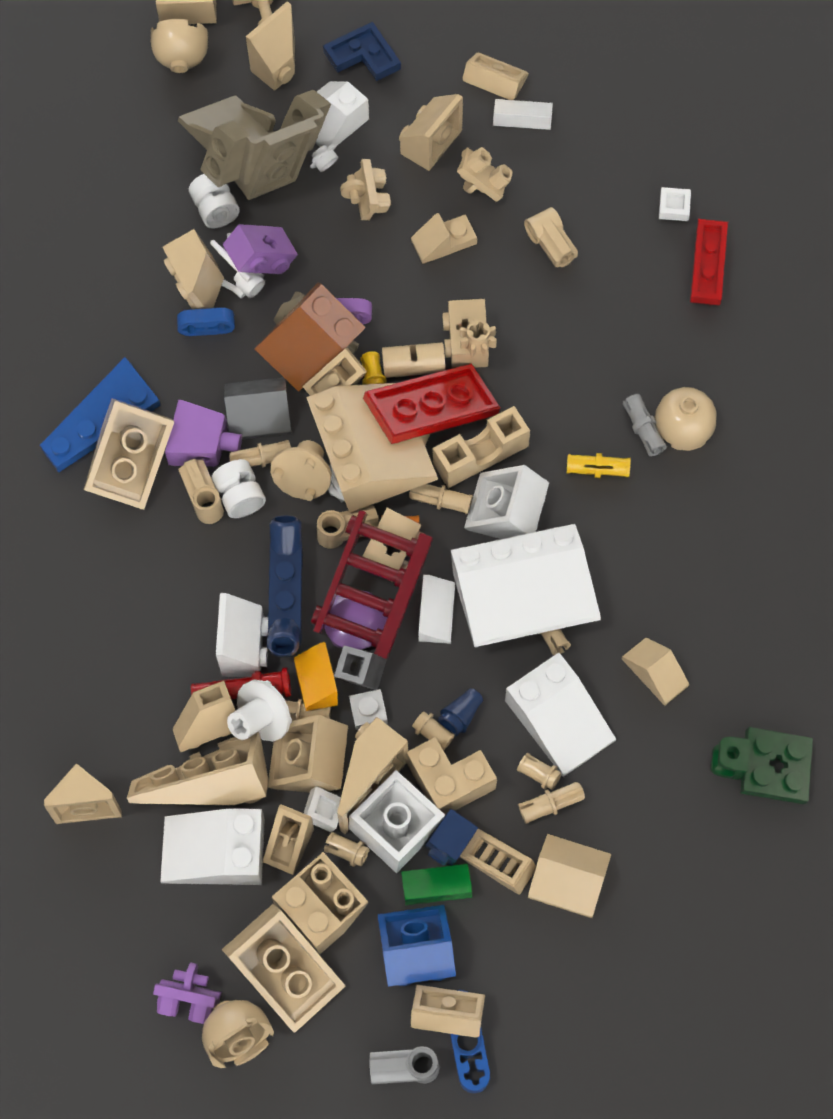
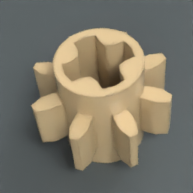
(470, 338)

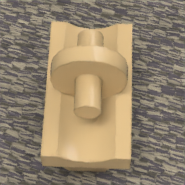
(481, 175)
(362, 190)

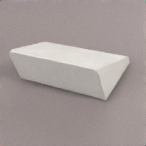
(522, 114)
(436, 610)

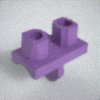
(171, 993)

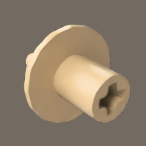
(302, 471)

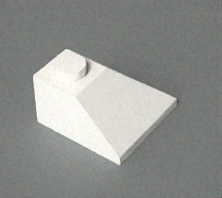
(346, 114)

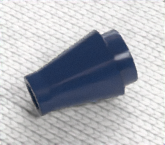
(460, 712)

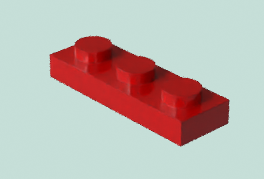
(709, 262)

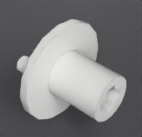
(260, 710)

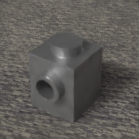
(360, 667)

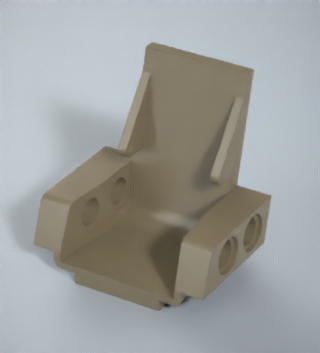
(247, 149)

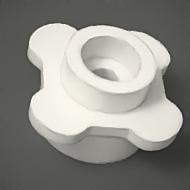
(324, 157)

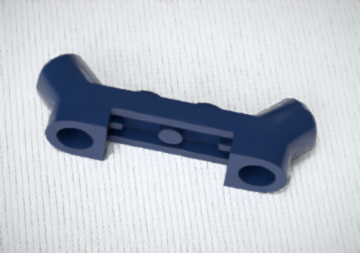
(285, 586)

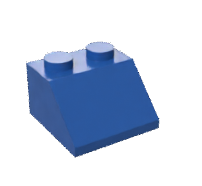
(416, 945)

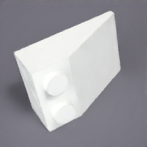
(559, 714)
(214, 847)

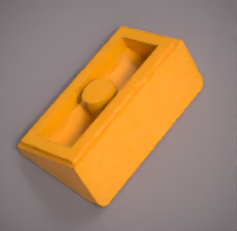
(316, 678)

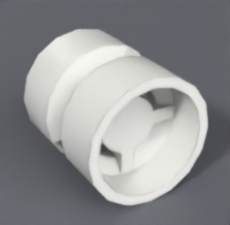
(214, 204)
(238, 488)

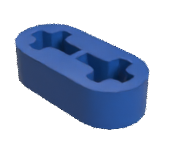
(205, 321)

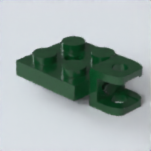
(750, 761)

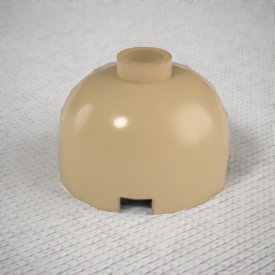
(178, 44)
(686, 418)
(235, 1032)

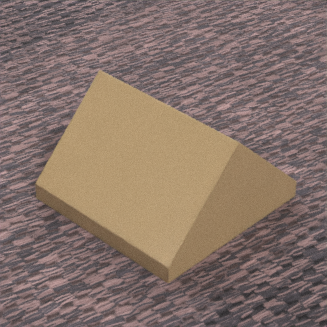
(81, 799)
(569, 875)

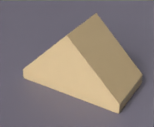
(657, 669)
(288, 839)

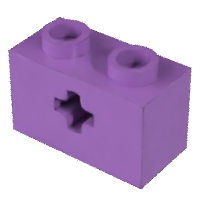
(260, 249)

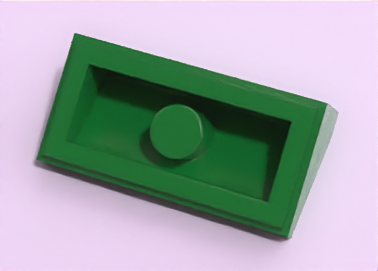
(436, 884)

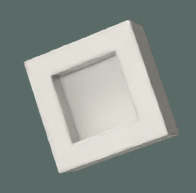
(674, 204)
(367, 707)
(323, 808)

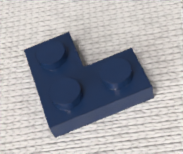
(363, 45)

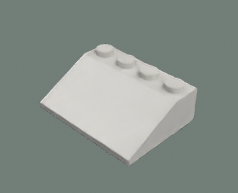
(524, 585)

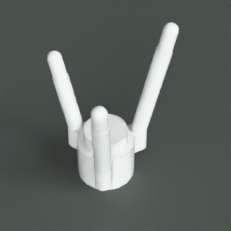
(246, 283)

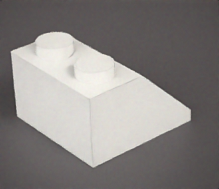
(507, 502)
(240, 637)
(395, 821)

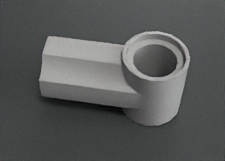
(399, 1066)

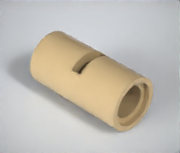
(413, 359)

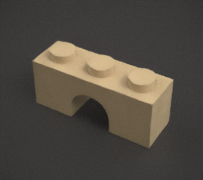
(500, 439)

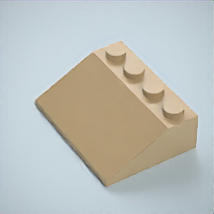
(360, 452)

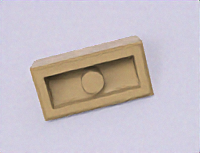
(494, 76)
(447, 1011)

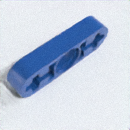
(463, 1068)

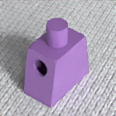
(199, 435)

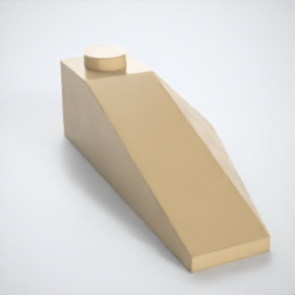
(222, 777)

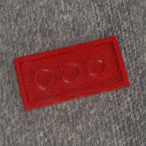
(431, 403)

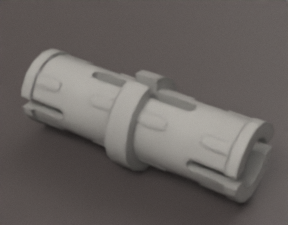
(644, 425)

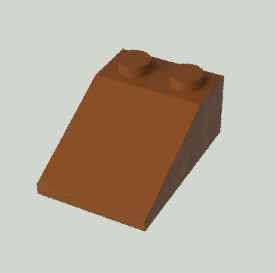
(309, 336)

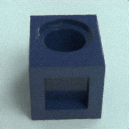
(450, 838)

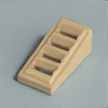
(521, 876)

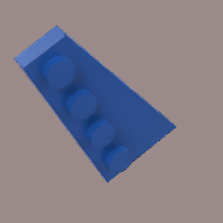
(81, 428)

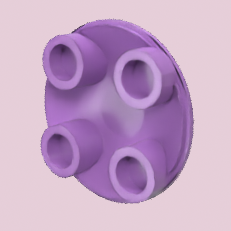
(356, 613)

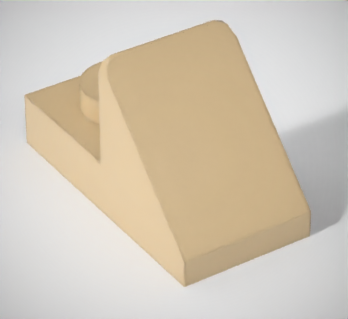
(443, 238)
(341, 371)

